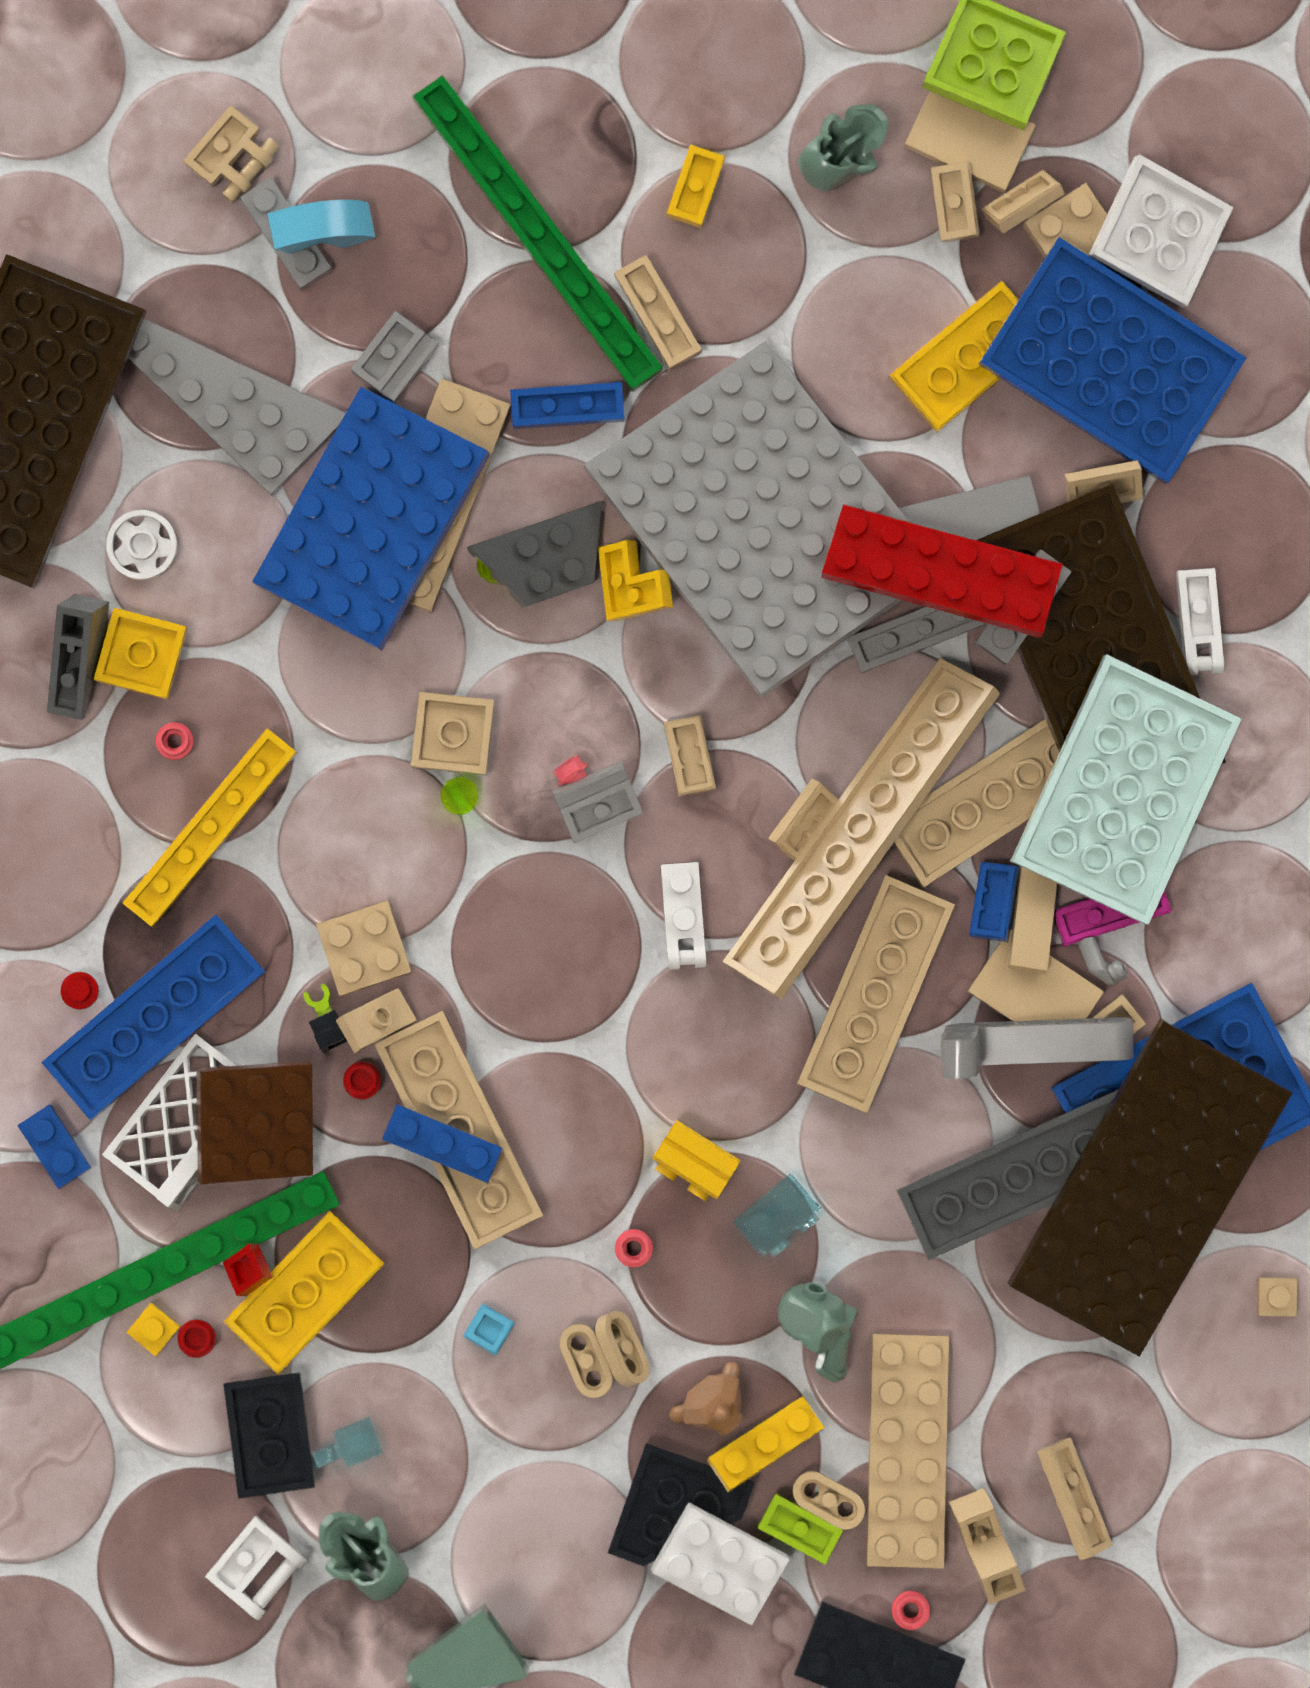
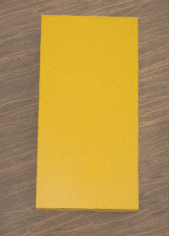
(945, 372)
(304, 1292)

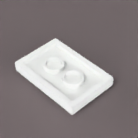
(720, 1563)

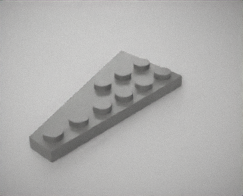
(246, 413)

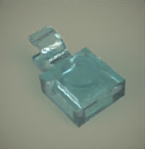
(354, 1443)

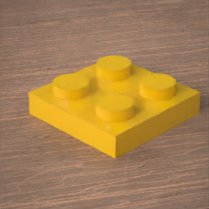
(140, 653)

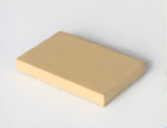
(957, 134)
(1033, 995)

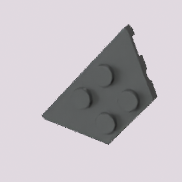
(544, 556)

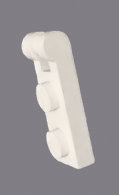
(1200, 619)
(683, 914)

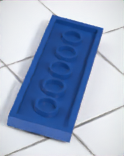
(153, 1017)

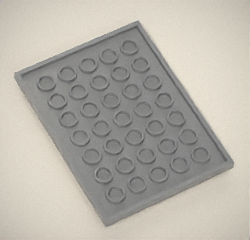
(740, 510)

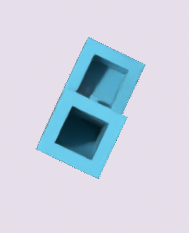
(328, 222)

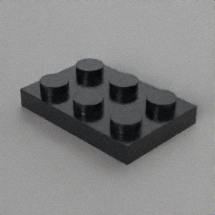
(269, 1435)

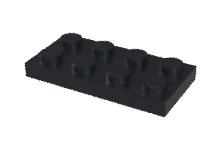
(860, 1653)

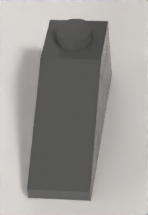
(75, 654)

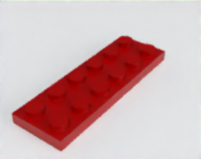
(942, 571)

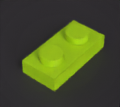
(799, 1528)

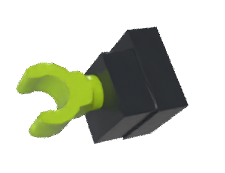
(325, 1028)

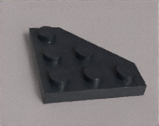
(659, 1496)

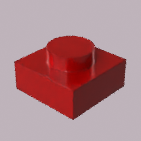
(247, 1270)

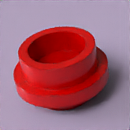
(79, 990)
(362, 1080)
(196, 1338)

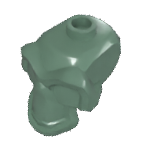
(844, 147)
(821, 1324)
(362, 1554)

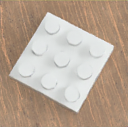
(1160, 231)

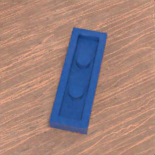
(567, 405)
(442, 1143)

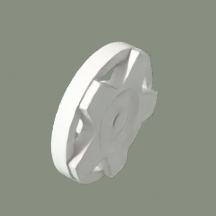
(141, 545)

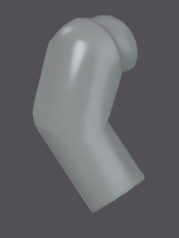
(1096, 965)

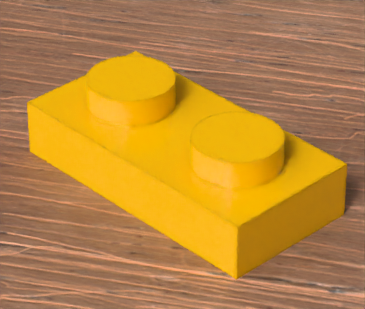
(695, 186)

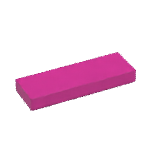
(1094, 919)

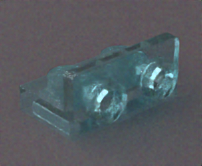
(777, 1216)

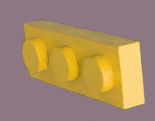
(765, 1444)

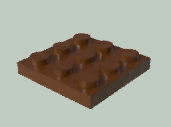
(254, 1122)

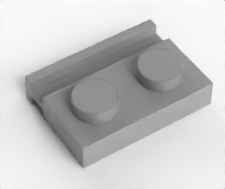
(394, 357)
(597, 802)

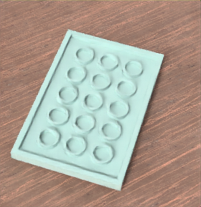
(1126, 789)

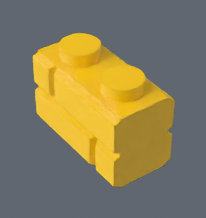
(695, 1161)

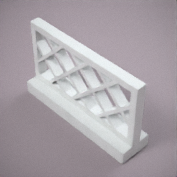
(184, 1177)

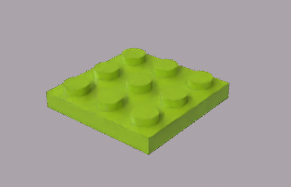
(994, 60)

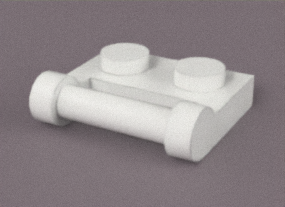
(245, 1560)

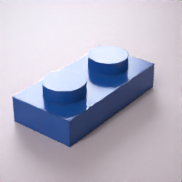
(54, 1146)

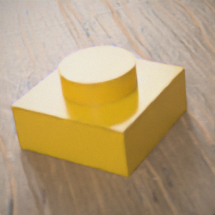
(153, 1329)

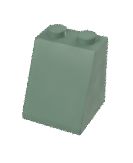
(468, 1656)

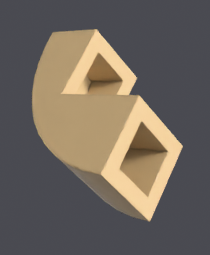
(987, 1546)

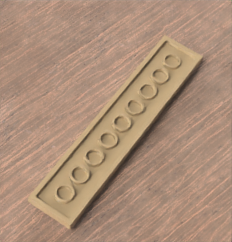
(861, 828)

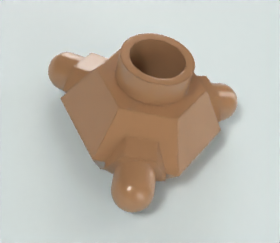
(713, 1402)

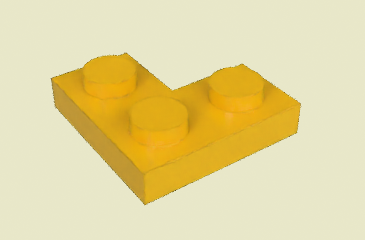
(625, 589)

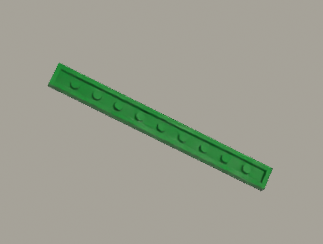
(537, 233)
(165, 1268)

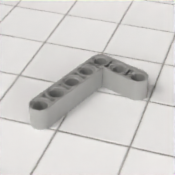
(1036, 1041)

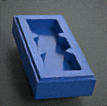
(994, 901)

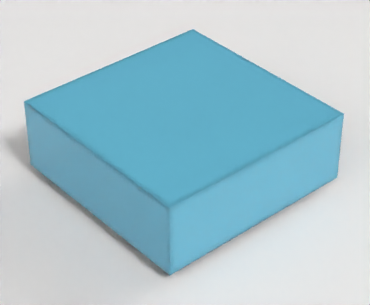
(489, 1329)

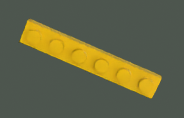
(209, 828)

